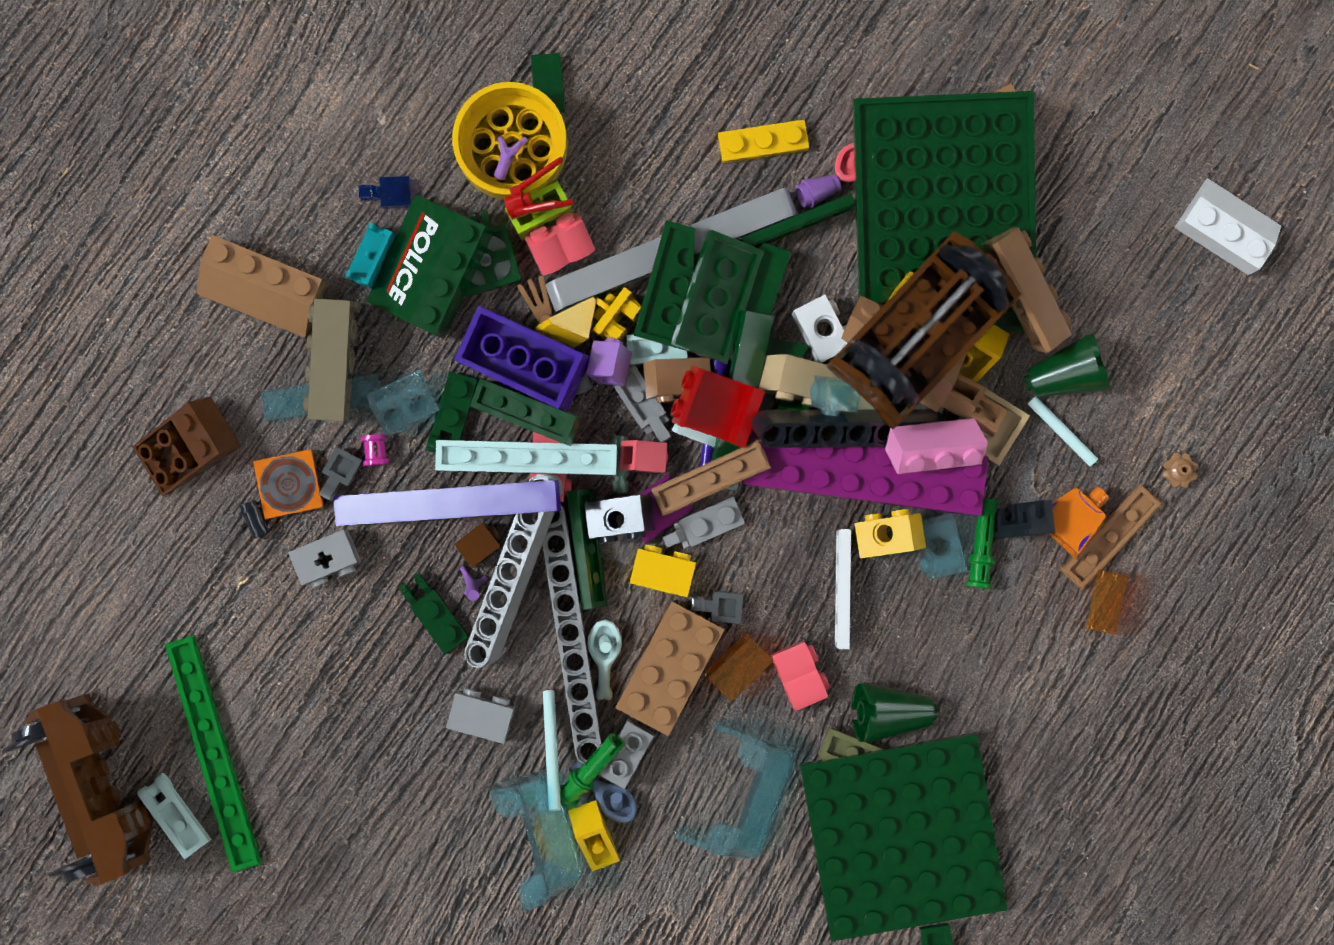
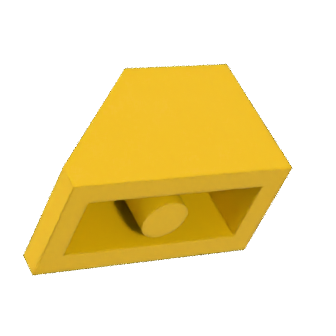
(593, 835)

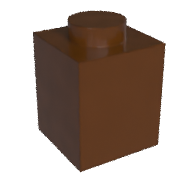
(479, 544)

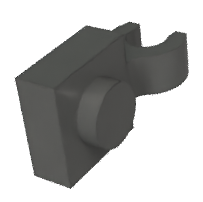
(341, 470)
(723, 607)

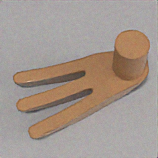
(542, 310)

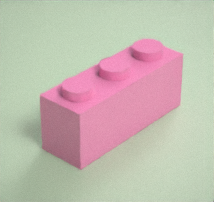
(936, 446)

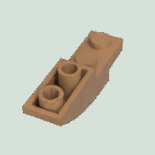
(968, 402)

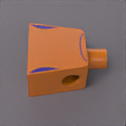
(1078, 519)

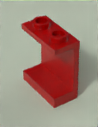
(717, 406)

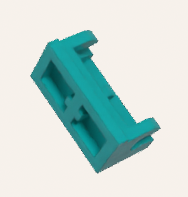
(370, 256)

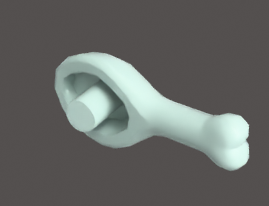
(604, 647)

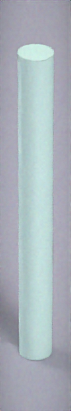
(551, 750)

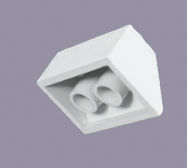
(1229, 227)

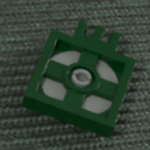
(498, 264)

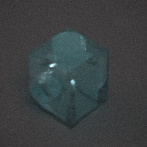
(833, 396)

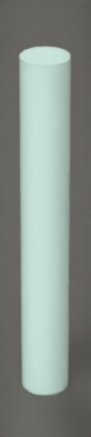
(1062, 430)

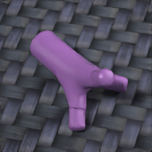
(506, 156)
(472, 584)

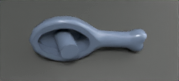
(612, 799)

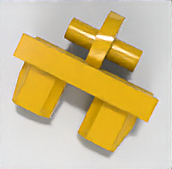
(611, 311)

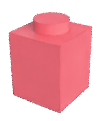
(643, 456)

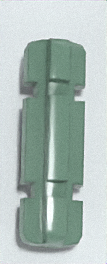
(620, 485)

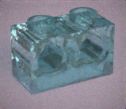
(399, 396)

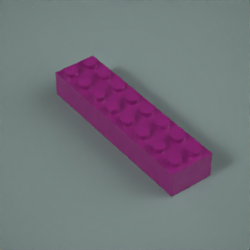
(870, 477)

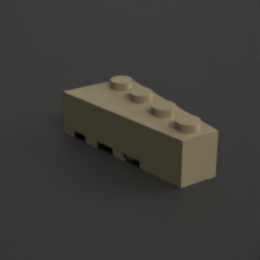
(330, 359)

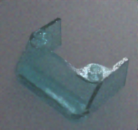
(773, 767)

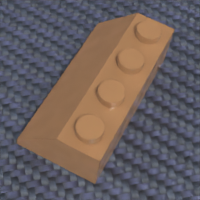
(258, 286)
(1037, 305)

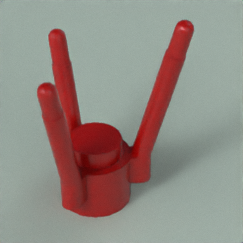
(522, 204)

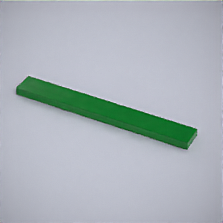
(213, 753)

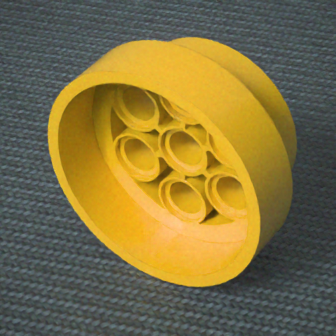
(519, 104)

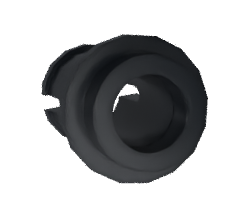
(254, 519)

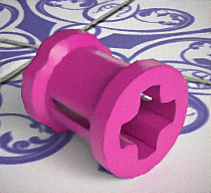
(379, 441)

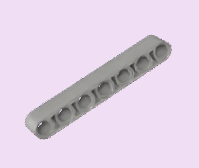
(504, 582)

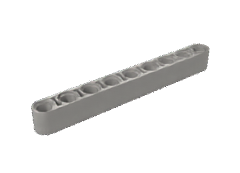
(638, 262)
(567, 647)

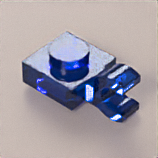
(392, 192)

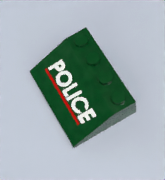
(430, 266)

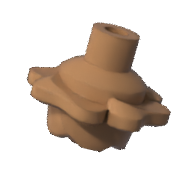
(1180, 470)

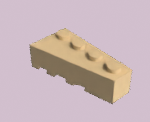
(792, 378)

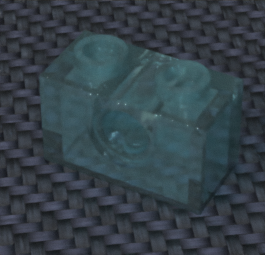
(952, 558)

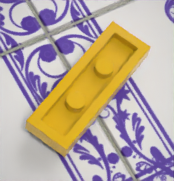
(763, 141)

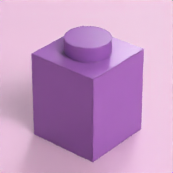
(609, 362)

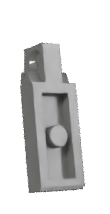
(645, 411)
(705, 524)

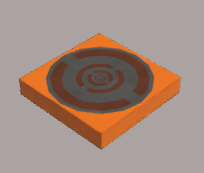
(288, 484)

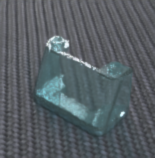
(549, 835)

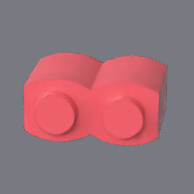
(559, 243)
(800, 676)

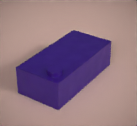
(522, 358)

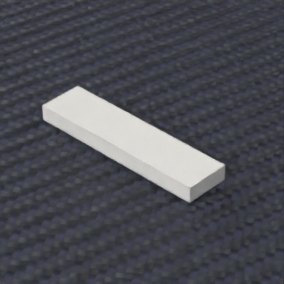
(842, 593)

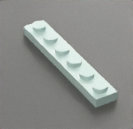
(526, 457)

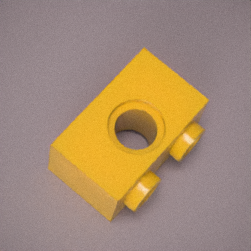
(873, 537)

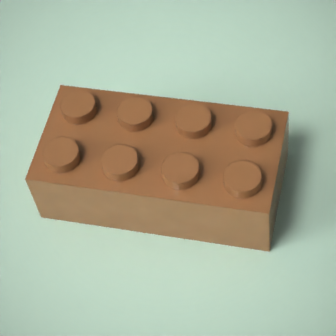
(669, 668)

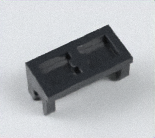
(1026, 519)

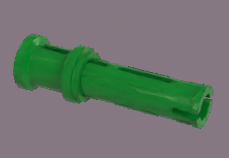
(981, 558)
(582, 778)

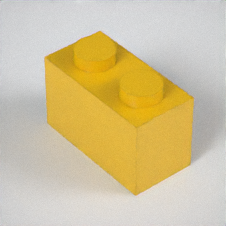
(663, 571)

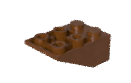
(186, 445)

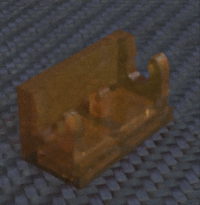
(1106, 602)
(738, 667)

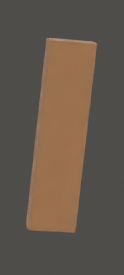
(711, 478)
(1112, 536)

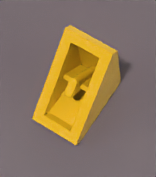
(570, 325)

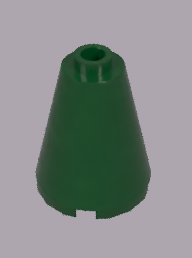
(1069, 370)
(889, 712)

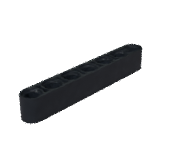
(839, 430)

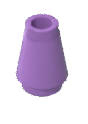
(817, 189)

